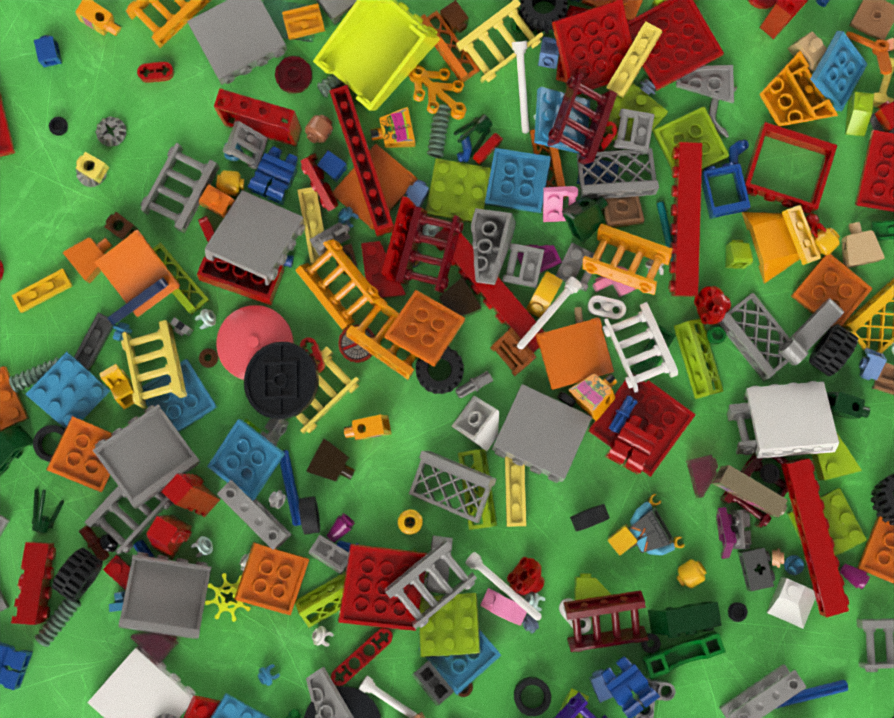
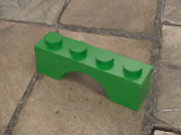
(682, 653)

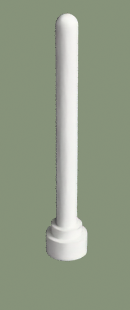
(519, 49)
(571, 286)
(474, 561)
(369, 686)

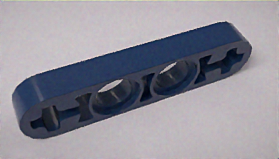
(138, 301)

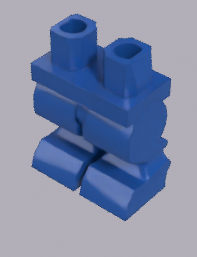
(274, 170)
(16, 660)
(624, 683)

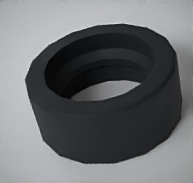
(37, 441)
(309, 515)
(590, 517)
(532, 711)

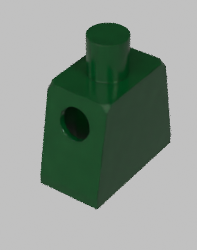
(584, 217)
(847, 405)

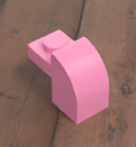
(603, 282)
(503, 607)

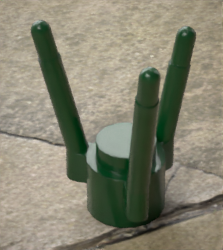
(479, 124)
(40, 521)

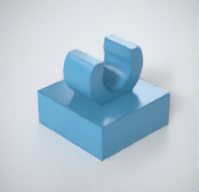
(118, 604)

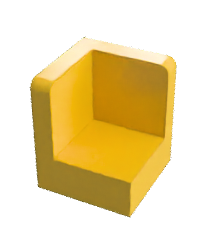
(622, 539)

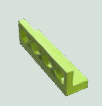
(178, 293)
(696, 359)
(481, 465)
(318, 598)

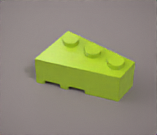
(835, 463)

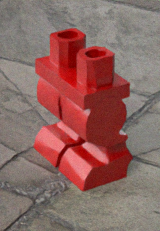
(637, 441)

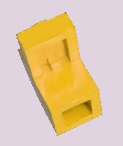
(544, 294)
(119, 384)

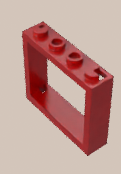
(781, 15)
(259, 116)
(796, 139)

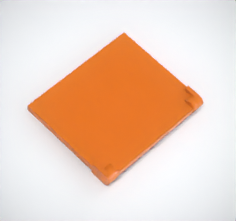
(392, 178)
(134, 268)
(574, 353)

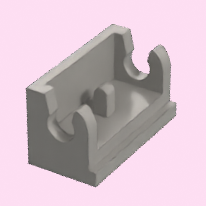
(329, 554)

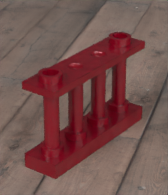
(599, 119)
(412, 242)
(752, 465)
(605, 605)

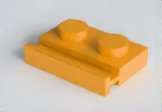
(303, 21)

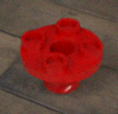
(712, 305)
(526, 577)

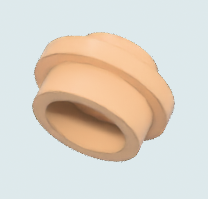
(777, 557)

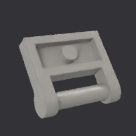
(640, 131)
(247, 139)
(572, 263)
(530, 265)

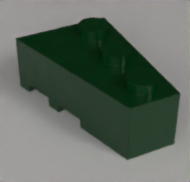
(11, 444)
(685, 619)

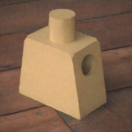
(811, 48)
(860, 247)

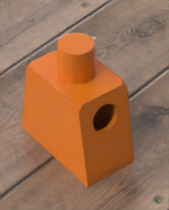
(216, 201)
(85, 254)

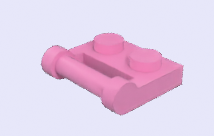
(554, 202)

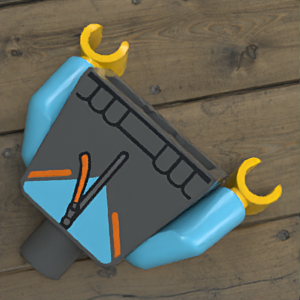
(651, 530)

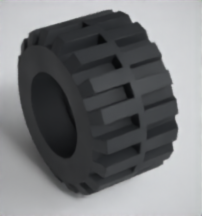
(540, 21)
(833, 350)
(444, 386)
(884, 499)
(77, 574)

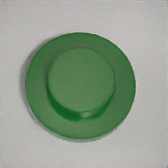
(716, 334)

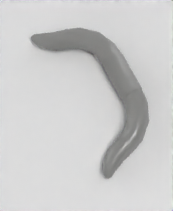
(712, 113)

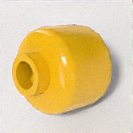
(230, 182)
(827, 241)
(403, 525)
(691, 573)

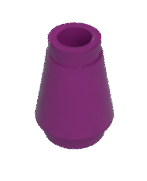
(340, 527)
(855, 576)

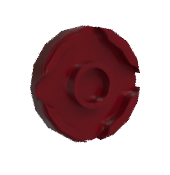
(293, 74)

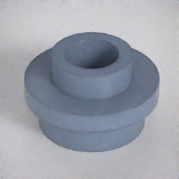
(648, 87)
(530, 624)

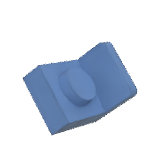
(548, 53)

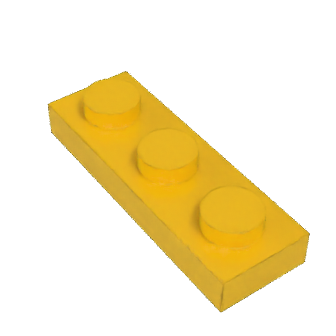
(801, 235)
(42, 290)

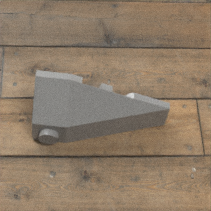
(491, 240)

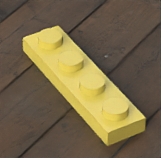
(634, 59)
(312, 218)
(515, 494)

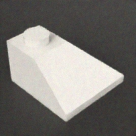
(478, 423)
(792, 602)

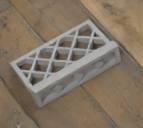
(621, 188)
(744, 343)
(458, 470)

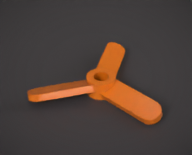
(879, 48)

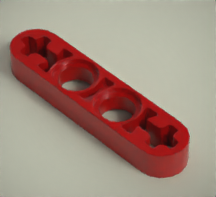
(363, 658)

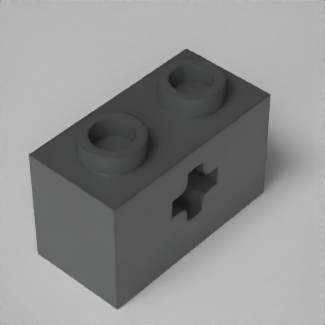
(749, 560)
(432, 683)

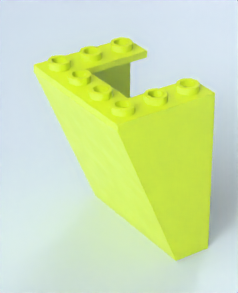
(376, 49)

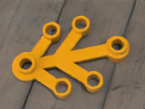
(437, 89)

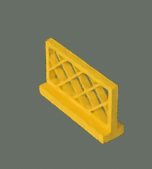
(865, 314)

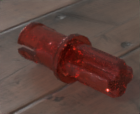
(93, 543)

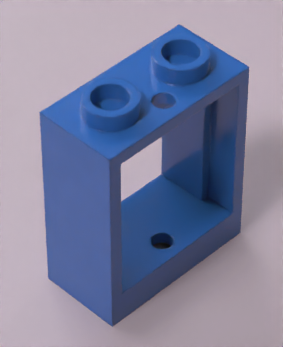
(728, 168)

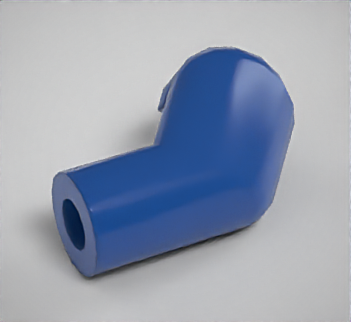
(467, 147)
(736, 149)

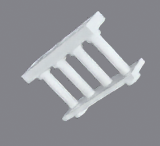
(652, 332)

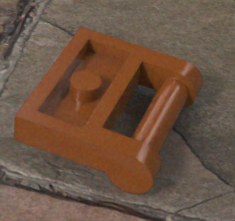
(520, 357)

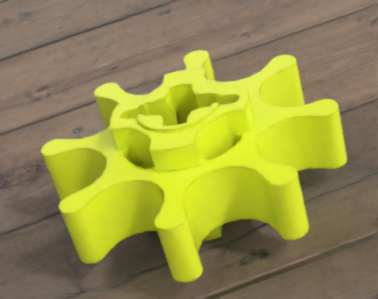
(223, 606)

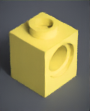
(97, 172)

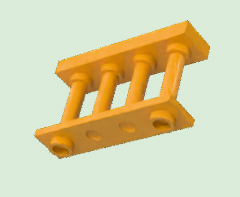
(174, 23)
(634, 244)
(323, 293)
(373, 345)

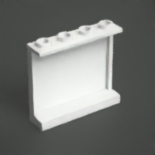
(792, 419)
(142, 690)

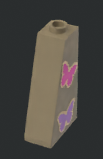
(750, 491)

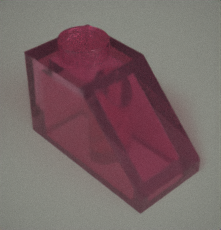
(702, 472)
(156, 644)

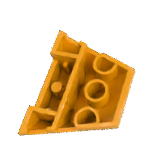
(794, 97)
(771, 242)

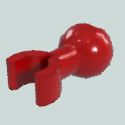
(813, 223)

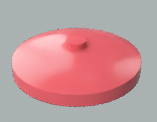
(246, 333)

